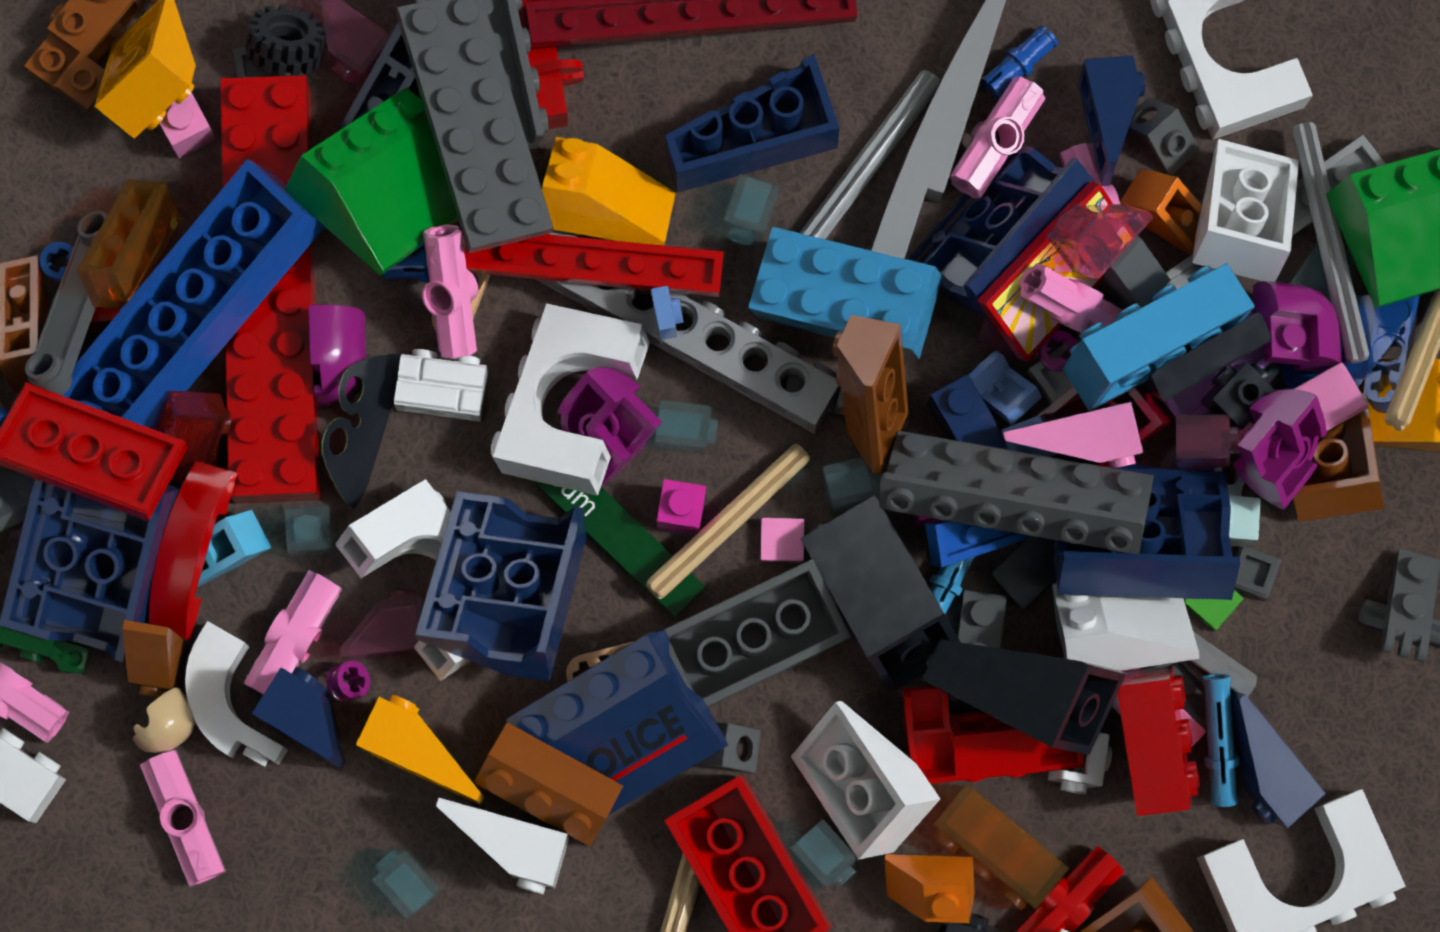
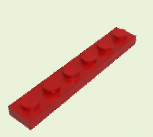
(604, 264)

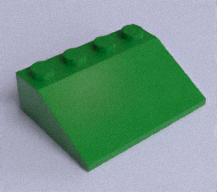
(377, 182)
(1393, 226)

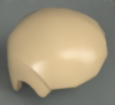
(168, 725)

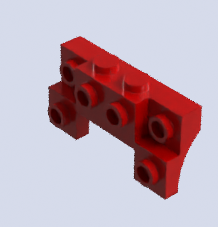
(971, 743)

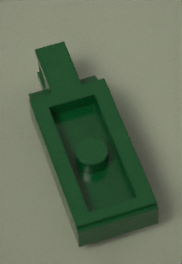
(66, 654)

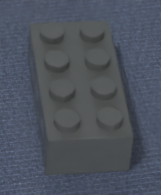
(757, 634)

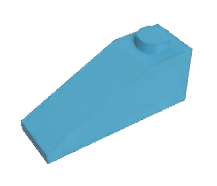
(233, 544)

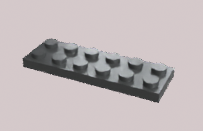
(474, 122)

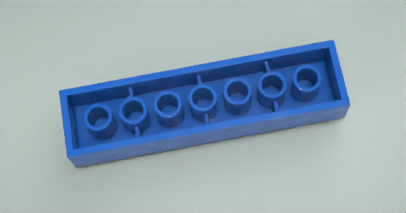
(195, 298)

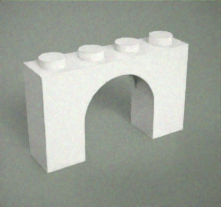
(1227, 98)
(561, 345)
(402, 526)
(1362, 875)

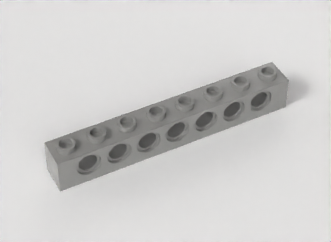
(802, 407)

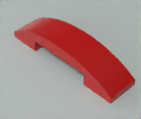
(185, 547)

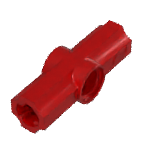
(1075, 895)

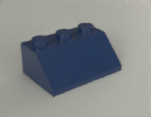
(301, 711)

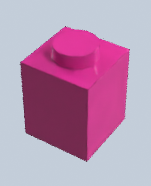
(681, 507)

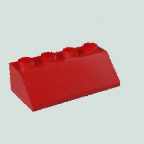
(745, 863)

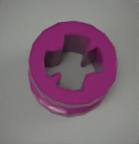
(1056, 338)
(354, 672)

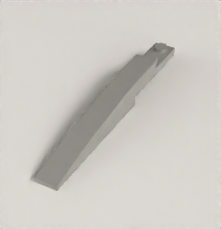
(938, 136)

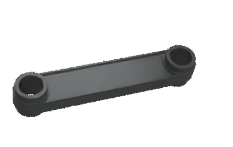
(68, 318)

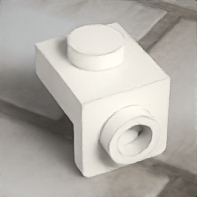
(1091, 774)

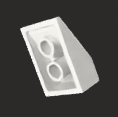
(1247, 211)
(1124, 630)
(864, 782)
(521, 848)

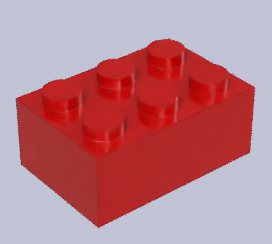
(1157, 740)

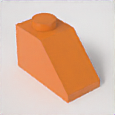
(1171, 205)
(932, 886)

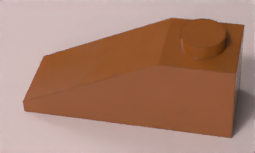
(22, 316)
(153, 657)

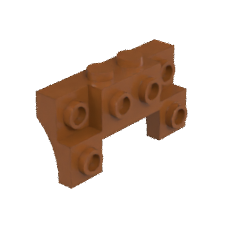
(77, 42)

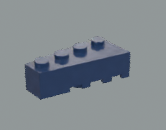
(756, 131)

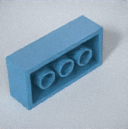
(824, 282)
(1147, 338)

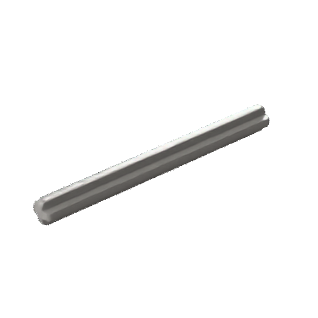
(872, 155)
(1330, 243)

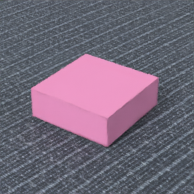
(782, 540)

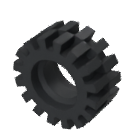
(285, 40)

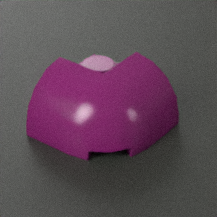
(1300, 324)
(335, 345)
(607, 409)
(1281, 444)

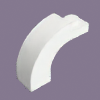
(208, 696)

